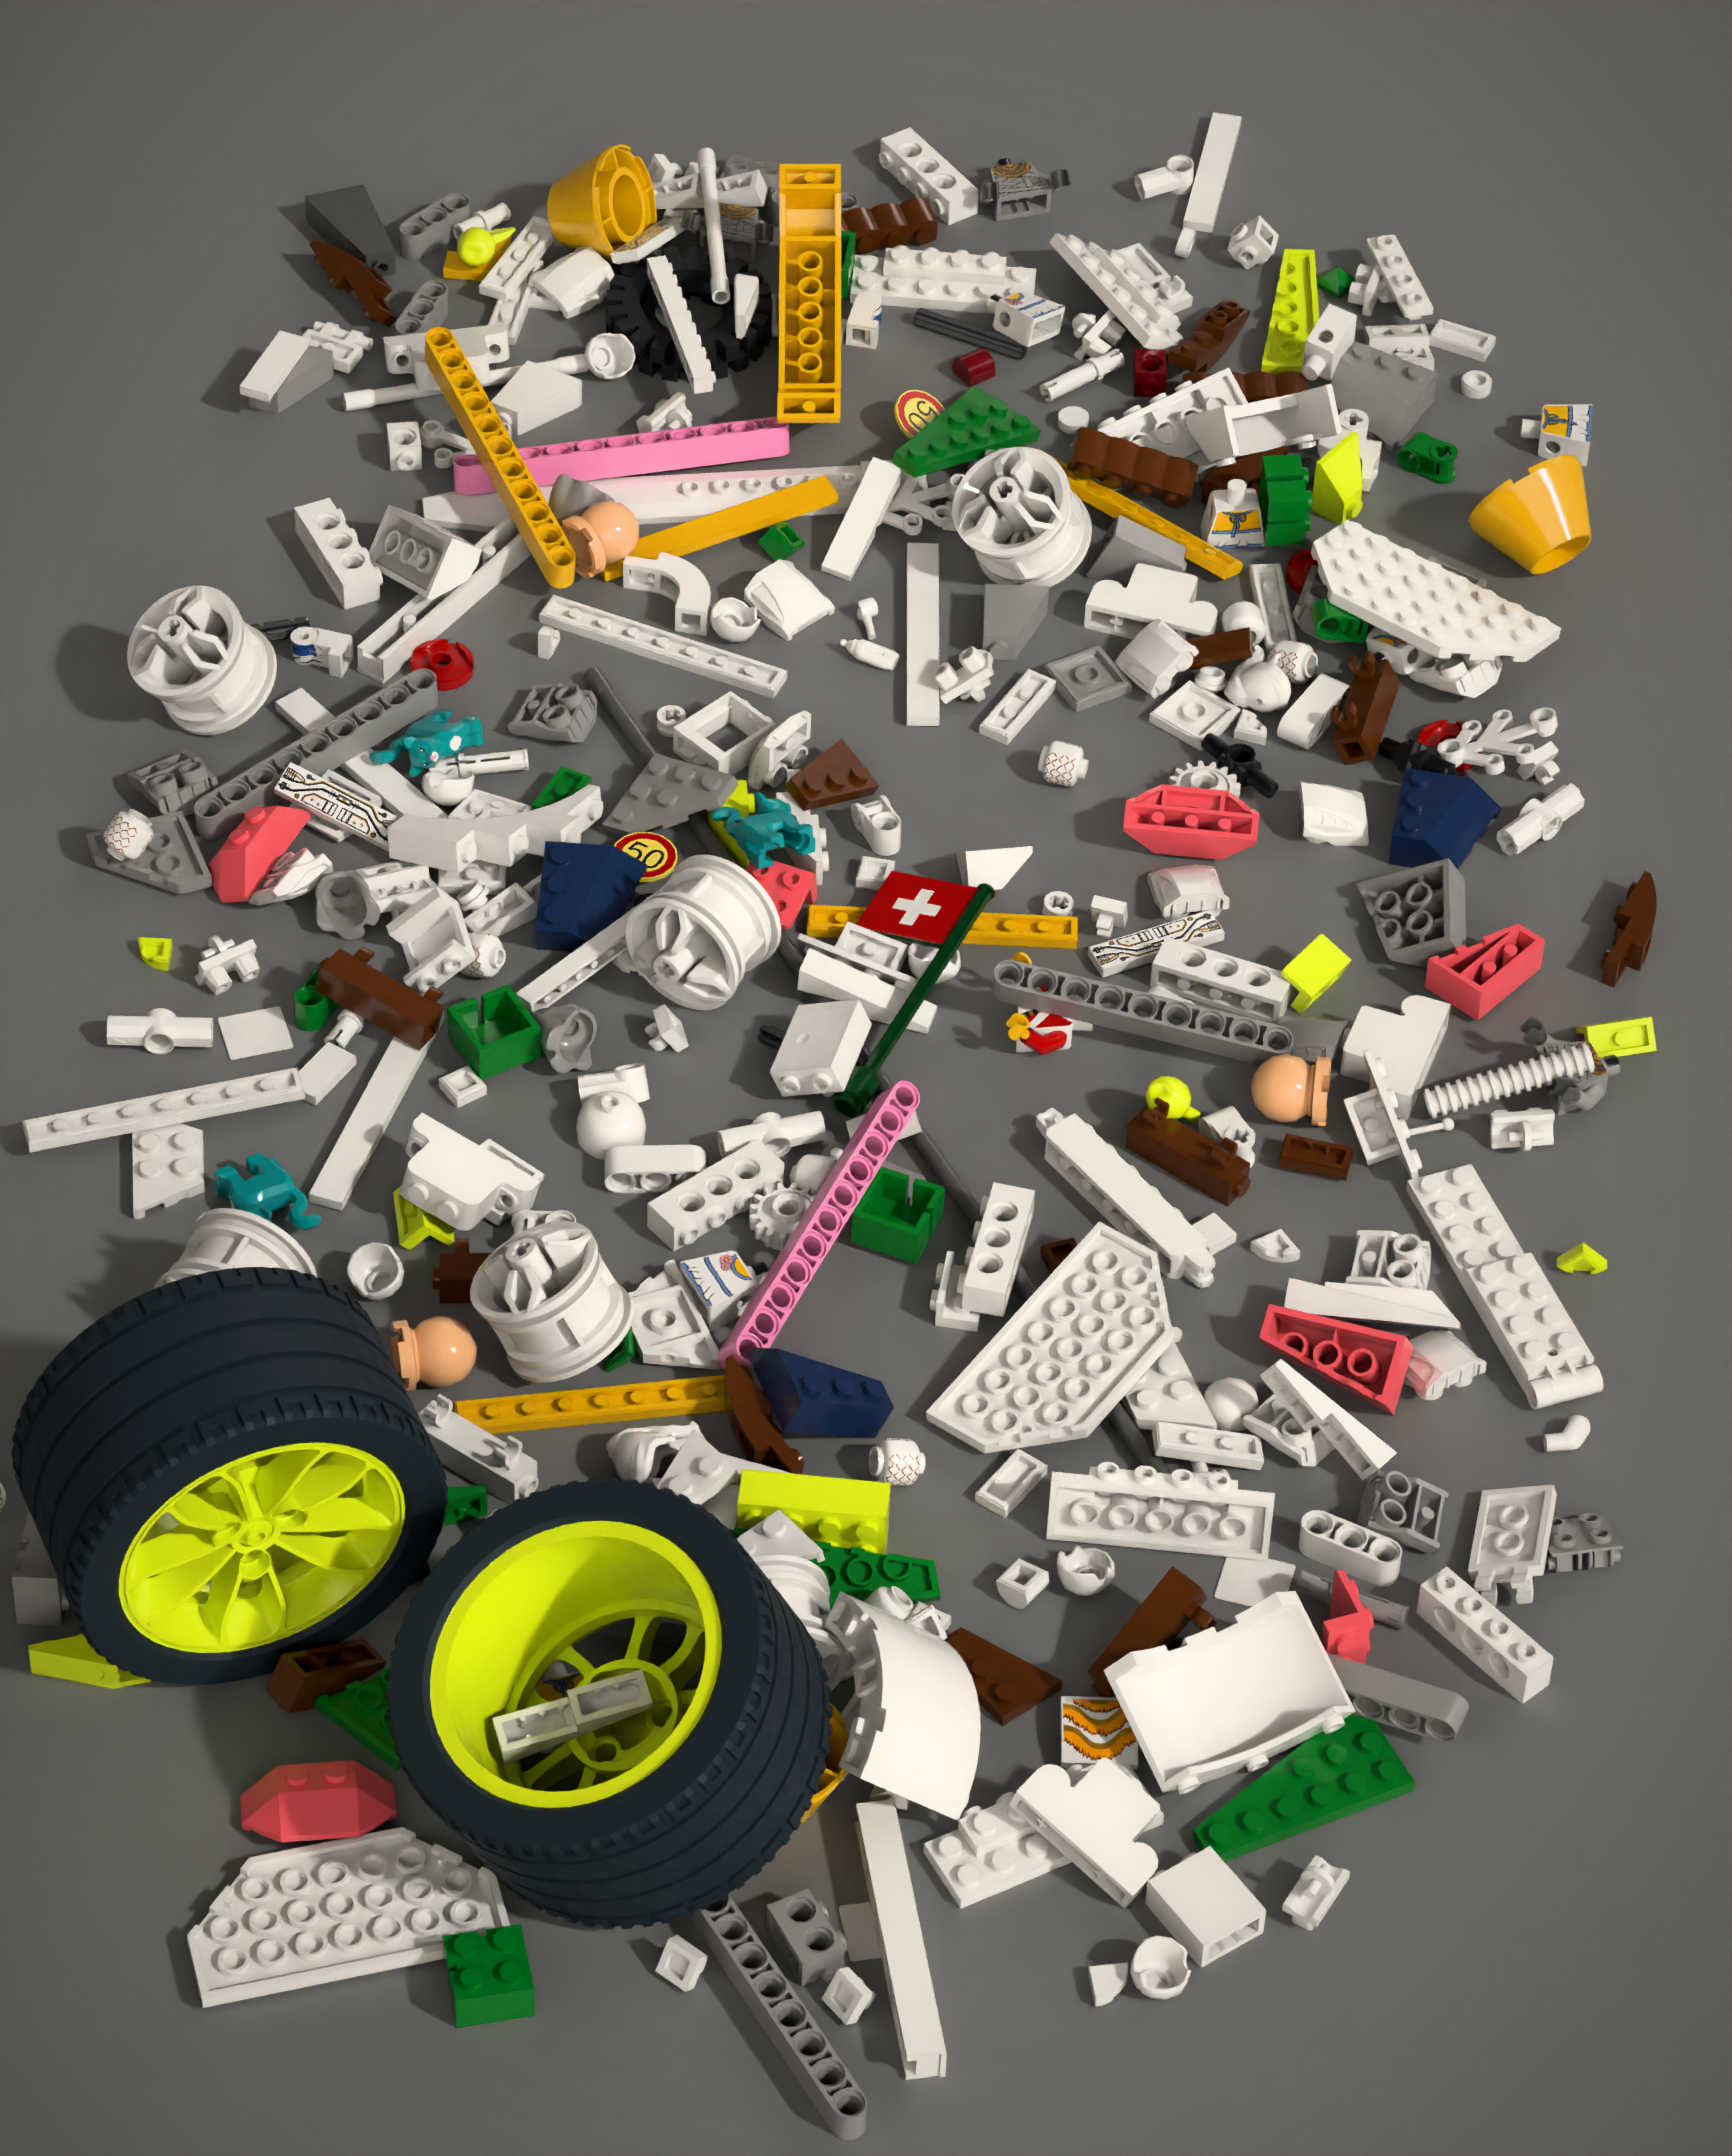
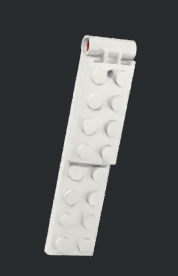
(1506, 1288)

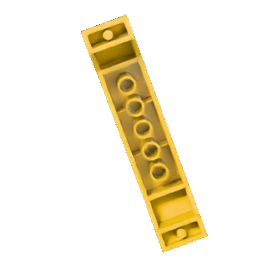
(810, 294)

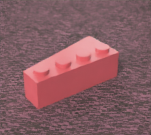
(1346, 1354)

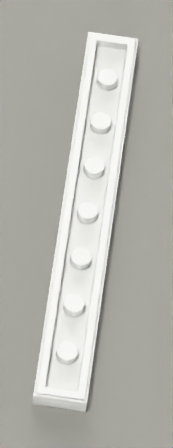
(922, 634)
(663, 646)
(380, 779)
(163, 1109)
(367, 1123)

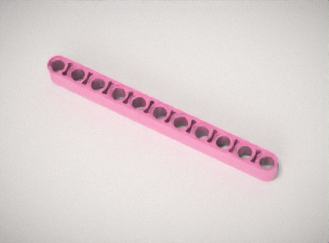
(637, 453)
(822, 1223)

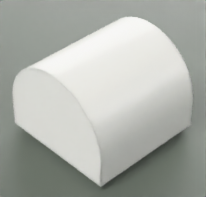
(1021, 1583)

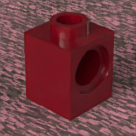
(1149, 372)

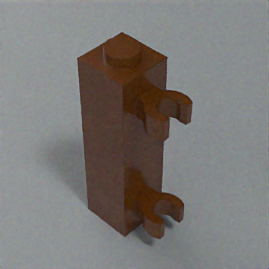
(1365, 709)
(379, 998)
(1188, 1154)
(456, 1273)
(1155, 1623)

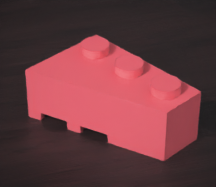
(1487, 972)

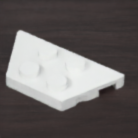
(166, 1166)
(669, 1324)
(1168, 1395)

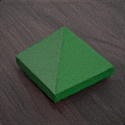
(1335, 282)
(623, 1353)

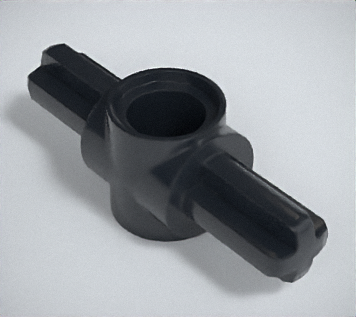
(1415, 756)
(1242, 762)

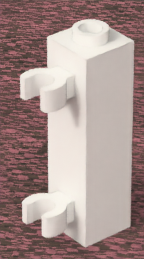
(478, 1453)

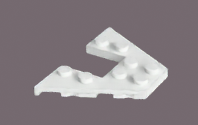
(703, 1472)

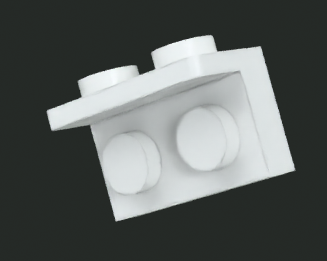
(948, 1302)

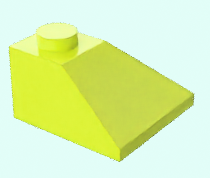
(1339, 482)

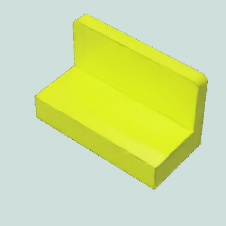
(1315, 971)
(1620, 1036)
(417, 1224)

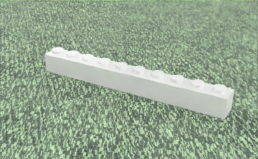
(680, 324)
(577, 966)

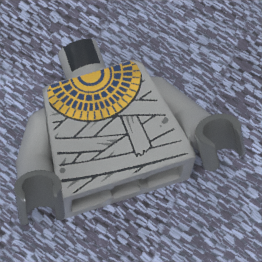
(1020, 189)
(739, 230)
(1568, 1093)

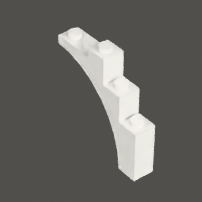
(497, 840)

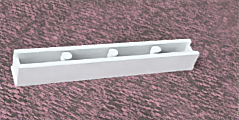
(425, 619)
(900, 1940)

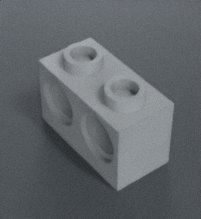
(800, 1939)

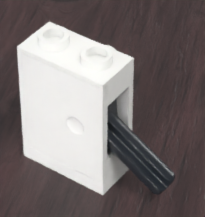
(818, 1047)

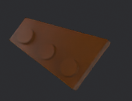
(831, 779)
(1002, 1680)

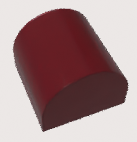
(974, 367)

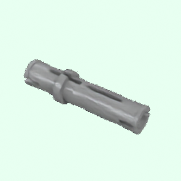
(1380, 1608)

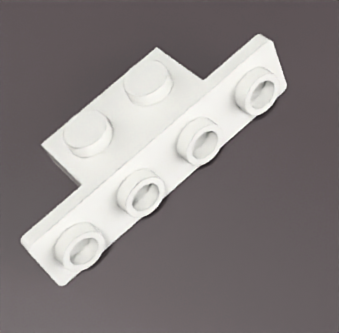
(1400, 276)
(866, 952)
(1376, 1123)

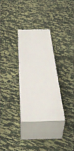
(686, 192)
(862, 519)
(506, 910)
(841, 982)
(1312, 1407)
(581, 1712)

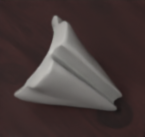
(573, 497)
(345, 904)
(567, 1036)

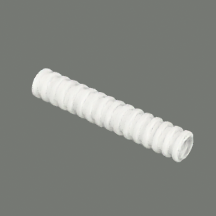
(1509, 1080)

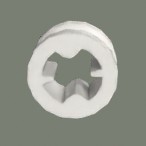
(669, 717)
(1058, 899)

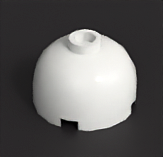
(608, 1122)

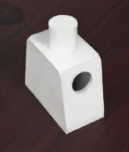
(1321, 351)

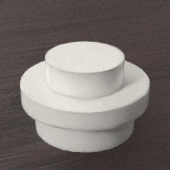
(1211, 679)
(473, 896)

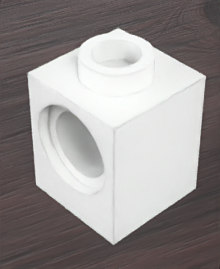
(404, 446)

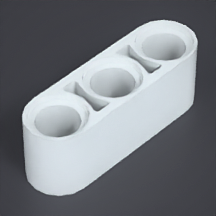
(1312, 711)
(651, 1167)
(1350, 1548)

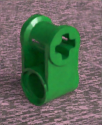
(1427, 455)
(1339, 623)
(310, 1006)

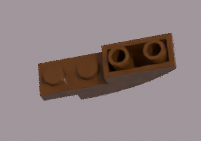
(356, 278)
(1211, 338)
(1633, 930)
(752, 1421)

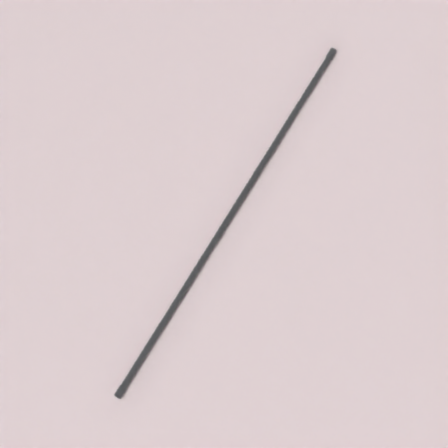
(1024, 1284)

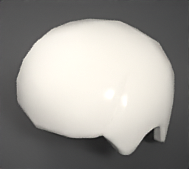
(609, 355)
(733, 619)
(447, 788)
(921, 957)
(375, 1271)
(1230, 1401)
(1085, 1570)
(1160, 1967)

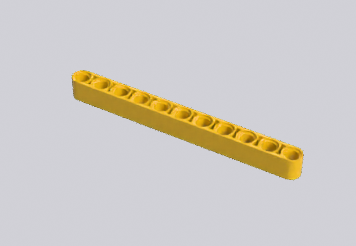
(500, 458)

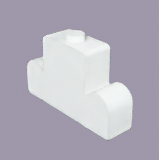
(1150, 595)
(1402, 1041)
(1094, 1824)

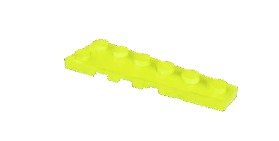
(1293, 313)

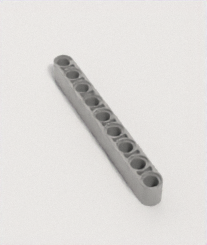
(319, 750)
(1128, 1002)
(1387, 1696)
(764, 1978)

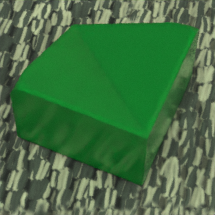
(781, 541)

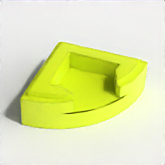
(156, 952)
(1582, 1259)

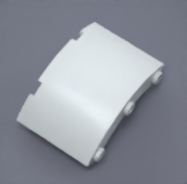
(1230, 1695)
(915, 1709)

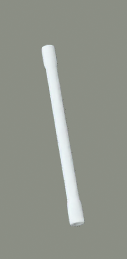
(719, 280)
(369, 398)

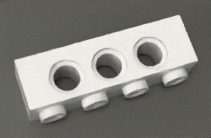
(929, 176)
(338, 553)
(1221, 980)
(714, 1195)
(997, 1249)
(1484, 1635)

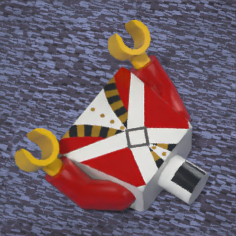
(1040, 1030)

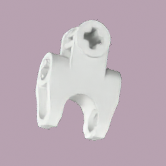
(1369, 450)

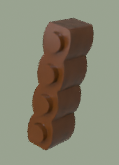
(891, 225)
(1260, 385)
(1132, 466)

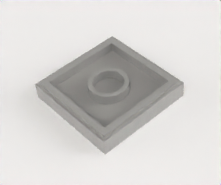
(1088, 678)

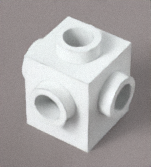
(1252, 242)

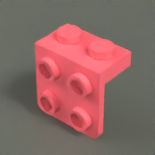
(787, 888)
(1350, 1622)

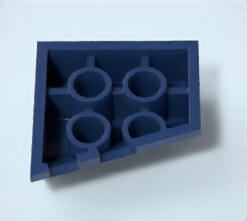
(1439, 818)
(582, 892)
(819, 1396)

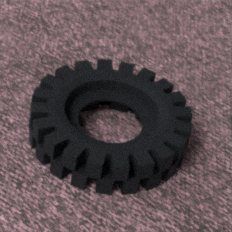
(633, 306)

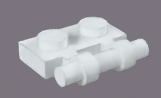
(346, 345)

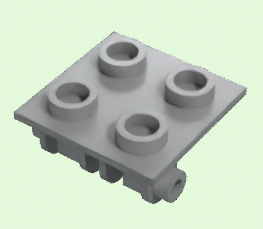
(1582, 1535)

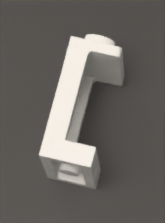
(432, 940)

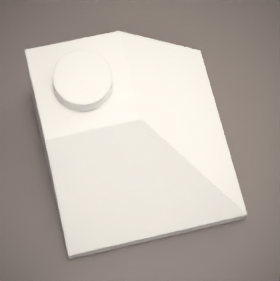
(992, 865)

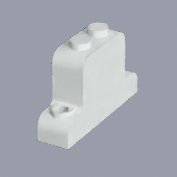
(472, 341)
(459, 1178)

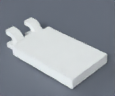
(1511, 1539)

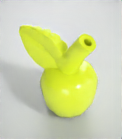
(478, 245)
(1175, 1094)

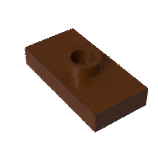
(1316, 1157)

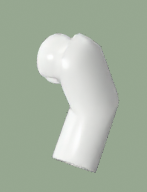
(1571, 1437)

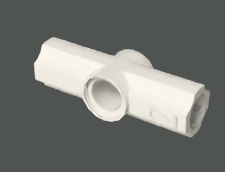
(1540, 819)
(160, 1031)
(774, 1132)

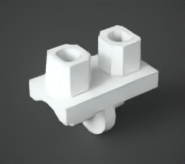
(1368, 288)
(1092, 332)
(667, 415)
(968, 680)
(225, 958)
(1522, 1128)
(1315, 1893)

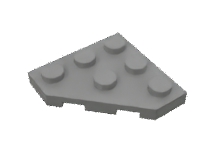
(667, 794)
(167, 862)

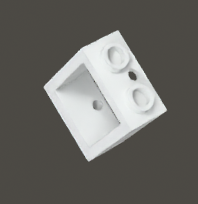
(691, 734)

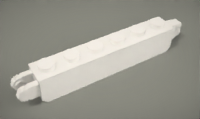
(1125, 1197)

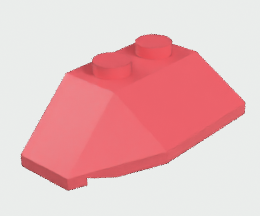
(1191, 822)
(254, 850)
(318, 1802)

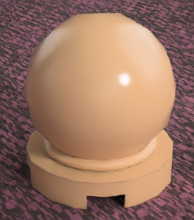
(601, 536)
(1290, 1088)
(435, 1352)

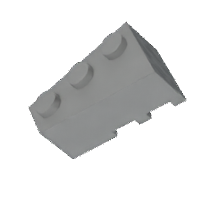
(35, 1585)

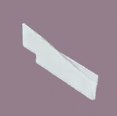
(1370, 1304)

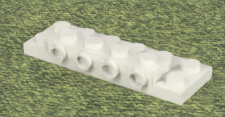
(938, 279)
(1122, 292)
(1163, 421)
(1160, 1511)
(999, 1848)

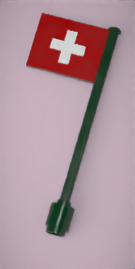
(918, 913)

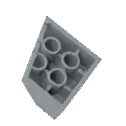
(1385, 388)
(1418, 911)

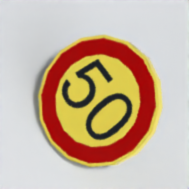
(915, 411)
(652, 850)

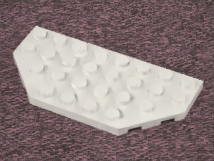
(1423, 600)
(1064, 1351)
(338, 1914)

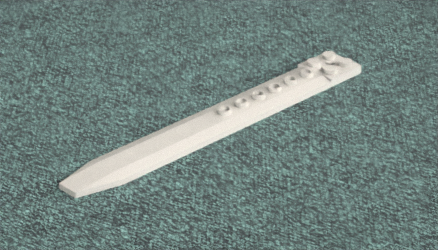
(665, 496)

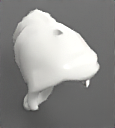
(1259, 683)
(640, 1450)

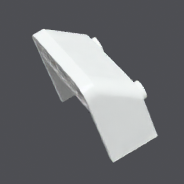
(1265, 425)

